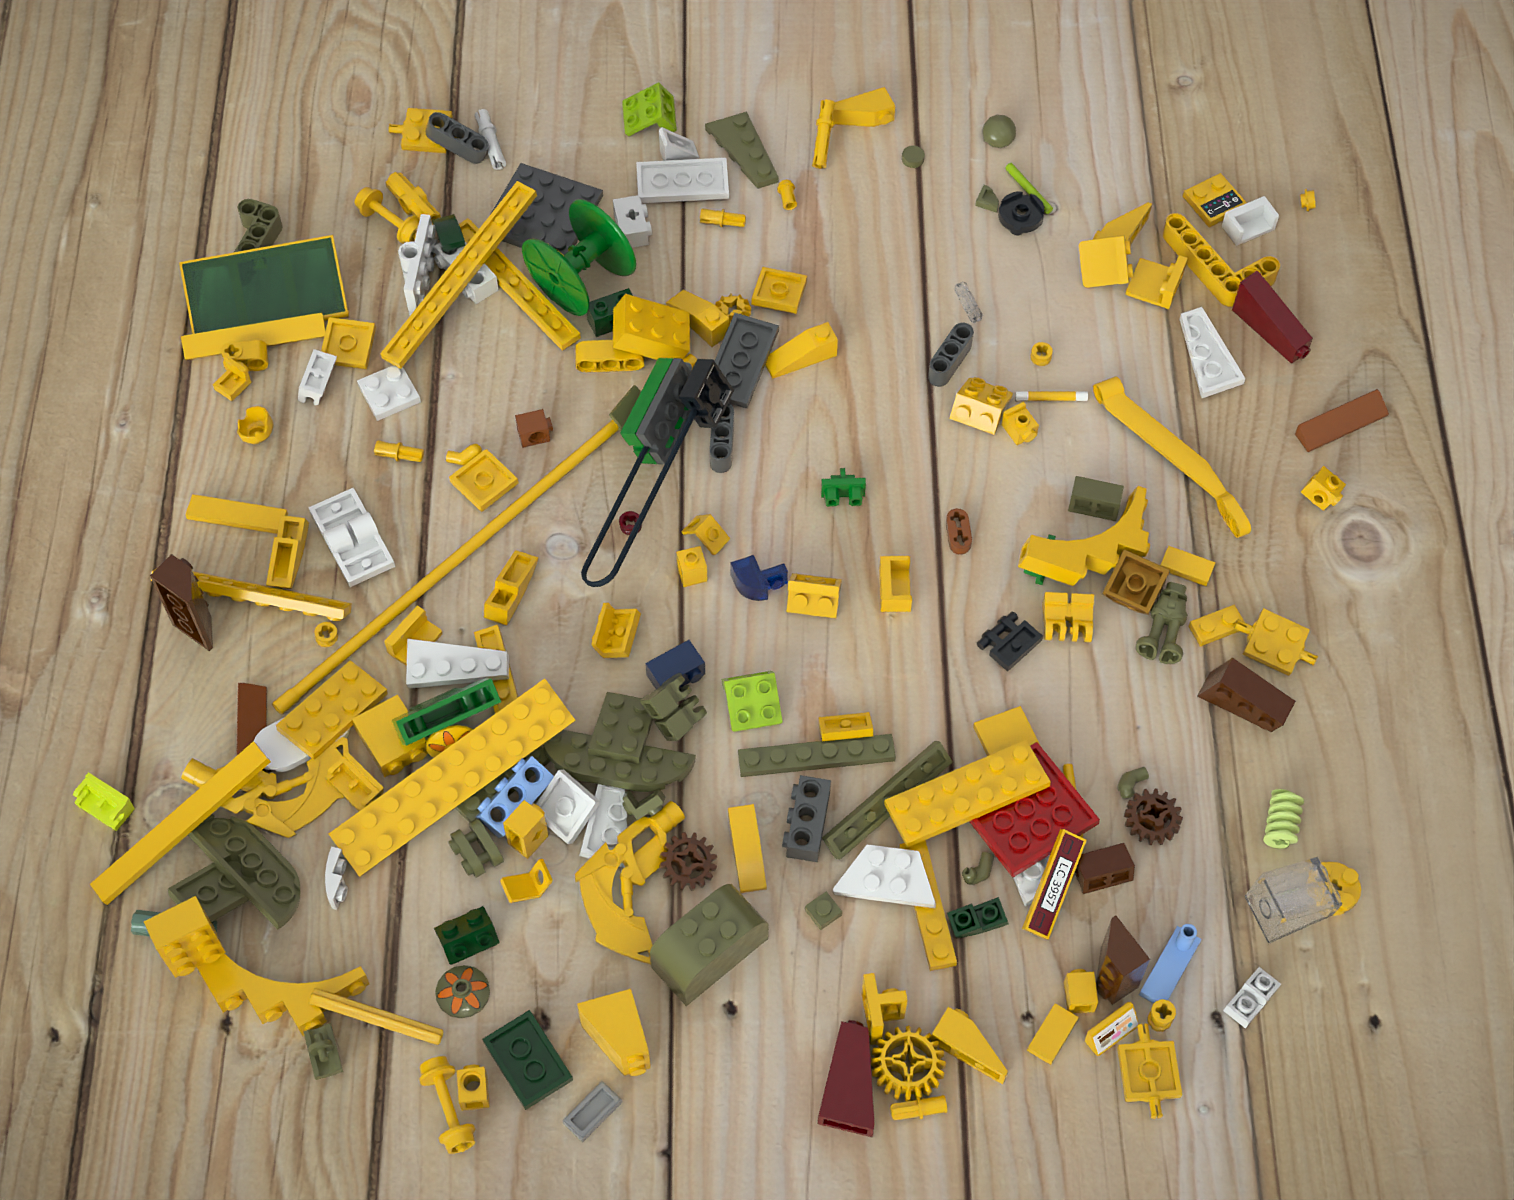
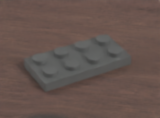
(745, 355)

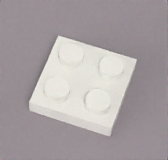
(388, 391)
(567, 806)

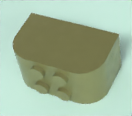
(707, 943)

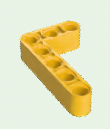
(1208, 264)

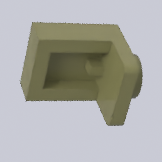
(649, 805)

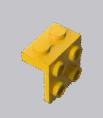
(1105, 261)
(980, 404)

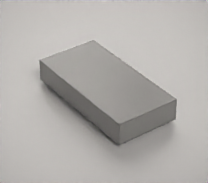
(592, 1111)

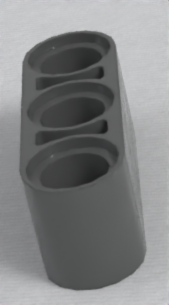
(467, 137)
(956, 343)
(722, 446)

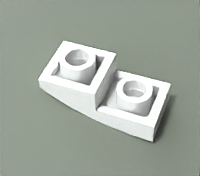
(334, 882)
(1252, 997)

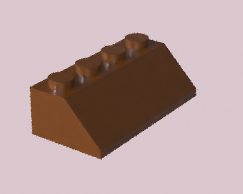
(184, 600)

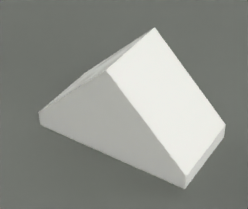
(676, 146)

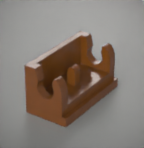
(1104, 868)

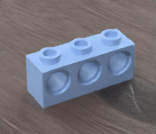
(526, 790)

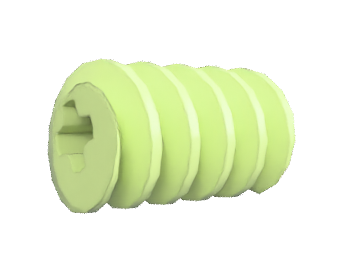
(1283, 819)

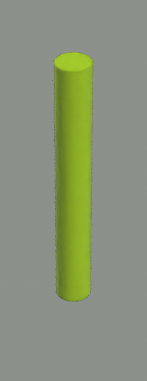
(1027, 186)

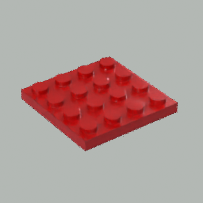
(1029, 827)

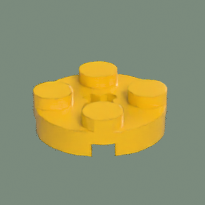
(1347, 881)

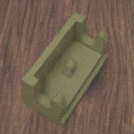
(1096, 498)

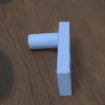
(1171, 964)

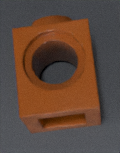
(533, 428)

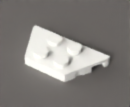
(887, 876)

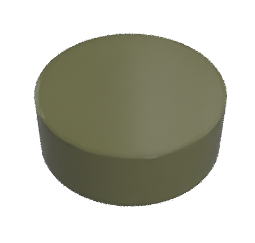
(913, 156)

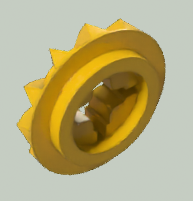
(725, 303)

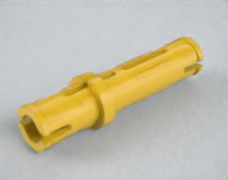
(823, 133)

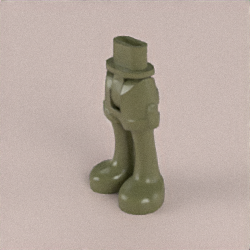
(1168, 611)

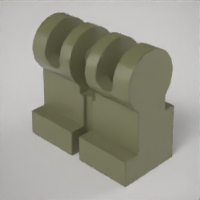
(673, 719)

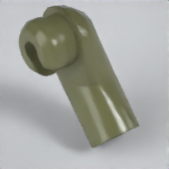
(1129, 779)
(980, 873)

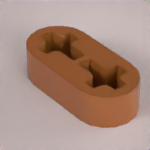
(954, 531)

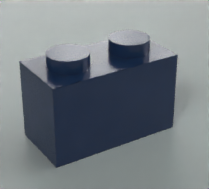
(680, 659)

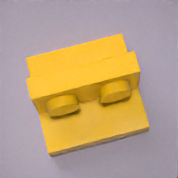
(813, 595)
(881, 1007)

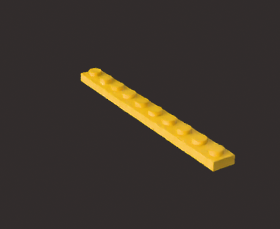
(458, 275)

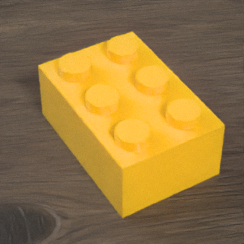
(650, 328)
(185, 937)

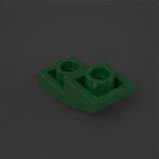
(449, 233)
(977, 919)

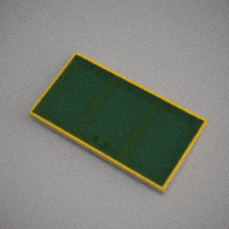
(264, 285)

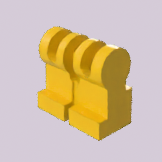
(1078, 613)

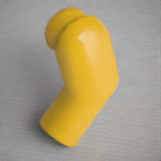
(465, 456)

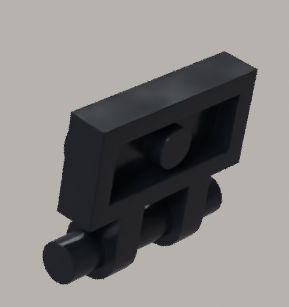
(1015, 645)

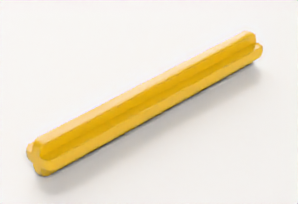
(376, 1016)

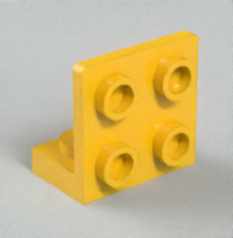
(1156, 282)

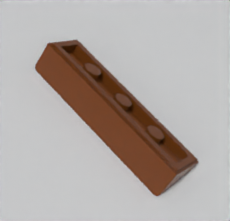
(1341, 420)
(250, 713)

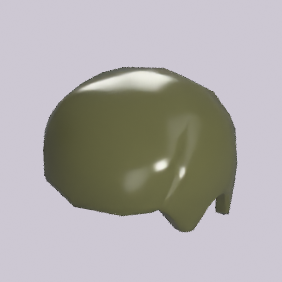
(999, 131)

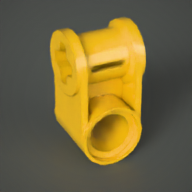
(251, 353)

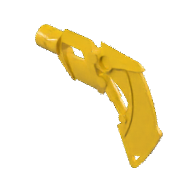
(280, 816)
(615, 926)

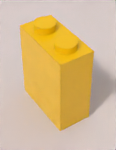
(382, 740)

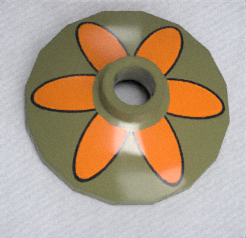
(463, 1003)

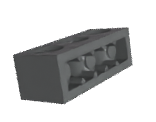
(808, 830)

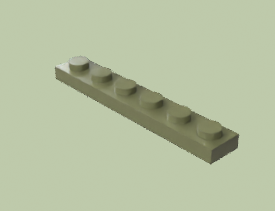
(816, 755)
(873, 811)

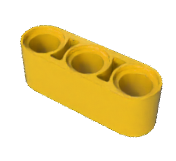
(602, 357)

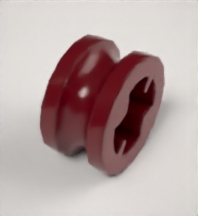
(628, 516)

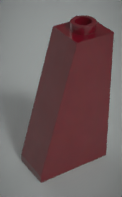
(1271, 318)
(848, 1089)

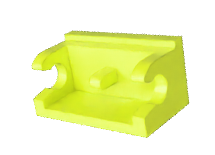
(103, 802)

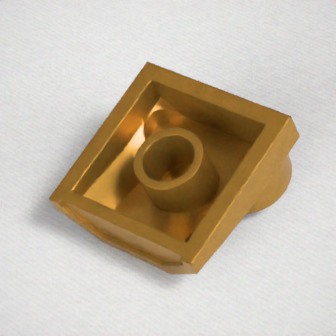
(1136, 582)

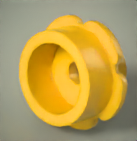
(1308, 200)

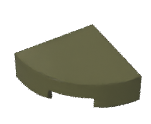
(987, 199)

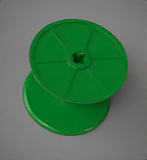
(598, 240)

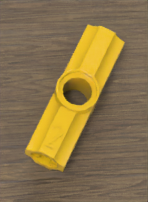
(410, 198)

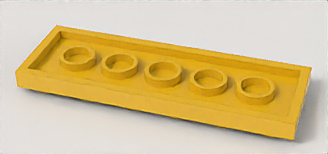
(967, 793)

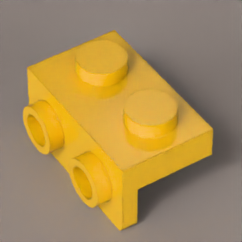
(615, 631)

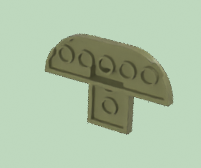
(618, 750)
(241, 871)

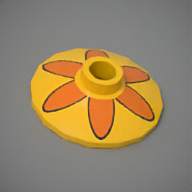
(445, 738)

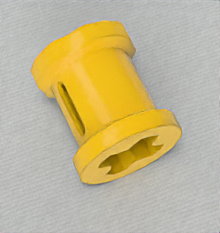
(1169, 1012)

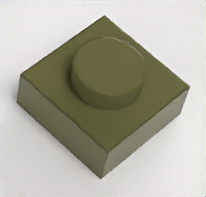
(823, 910)

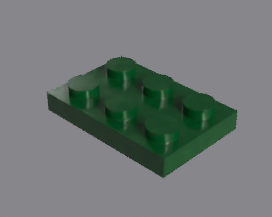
(527, 1059)

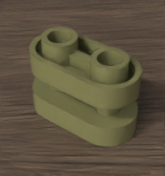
(461, 844)

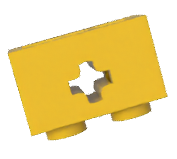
(526, 828)

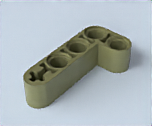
(262, 224)

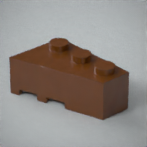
(1246, 695)

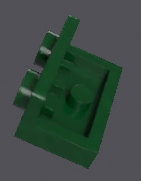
(467, 935)

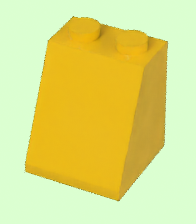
(617, 1030)

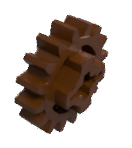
(1145, 821)
(698, 863)

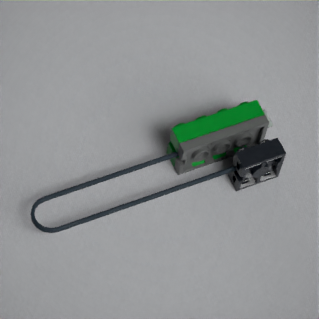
(658, 426)

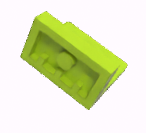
(647, 108)
(752, 700)

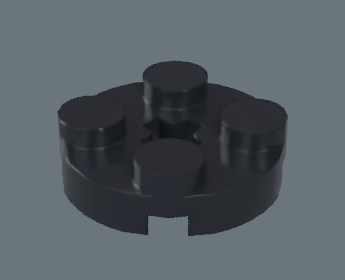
(1019, 223)

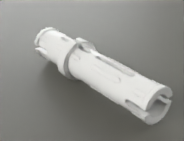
(489, 131)

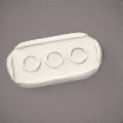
(280, 750)

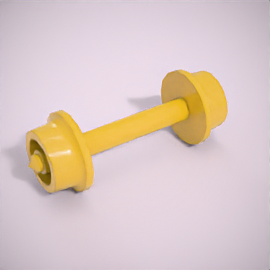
(370, 201)
(436, 1072)

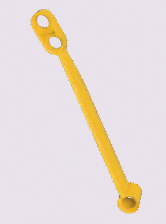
(1112, 396)

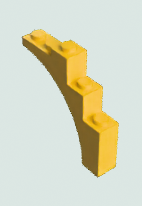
(1071, 559)
(271, 998)

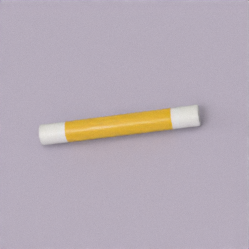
(1051, 396)

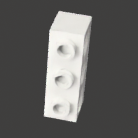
(480, 286)

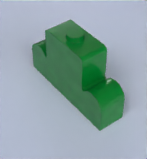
(445, 710)

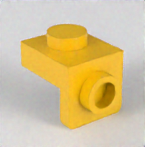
(233, 380)

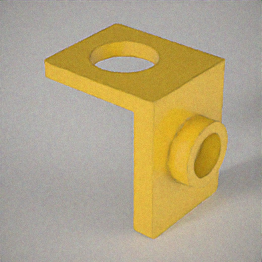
(708, 532)
(527, 885)

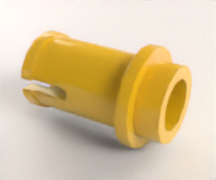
(786, 189)

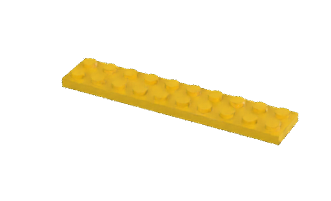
(451, 777)

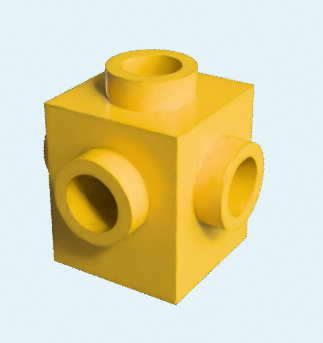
(1324, 488)

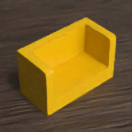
(895, 584)

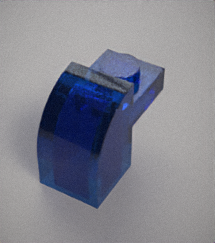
(755, 583)

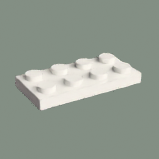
(682, 180)

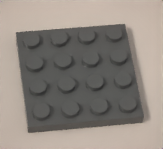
(549, 212)

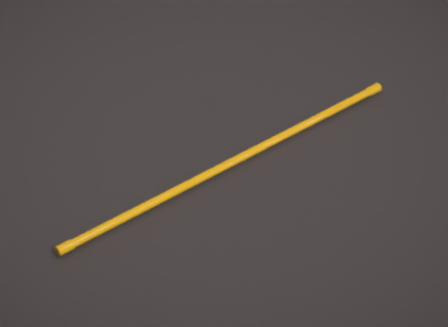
(294, 694)

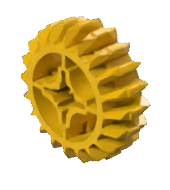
(918, 1062)

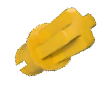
(722, 218)
(398, 451)
(918, 1108)

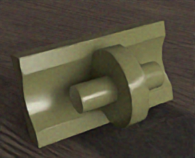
(323, 1052)

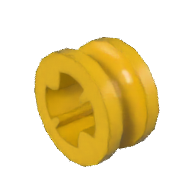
(1041, 347)
(326, 642)

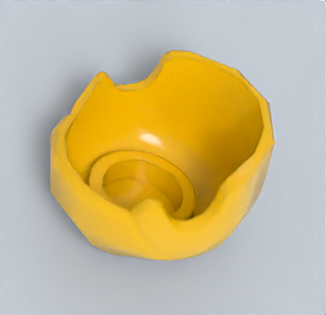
(255, 426)

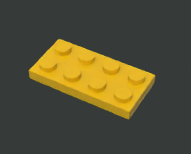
(330, 709)

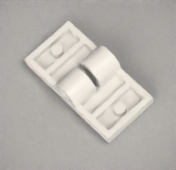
(417, 261)
(352, 537)

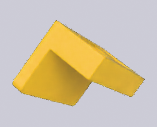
(414, 627)

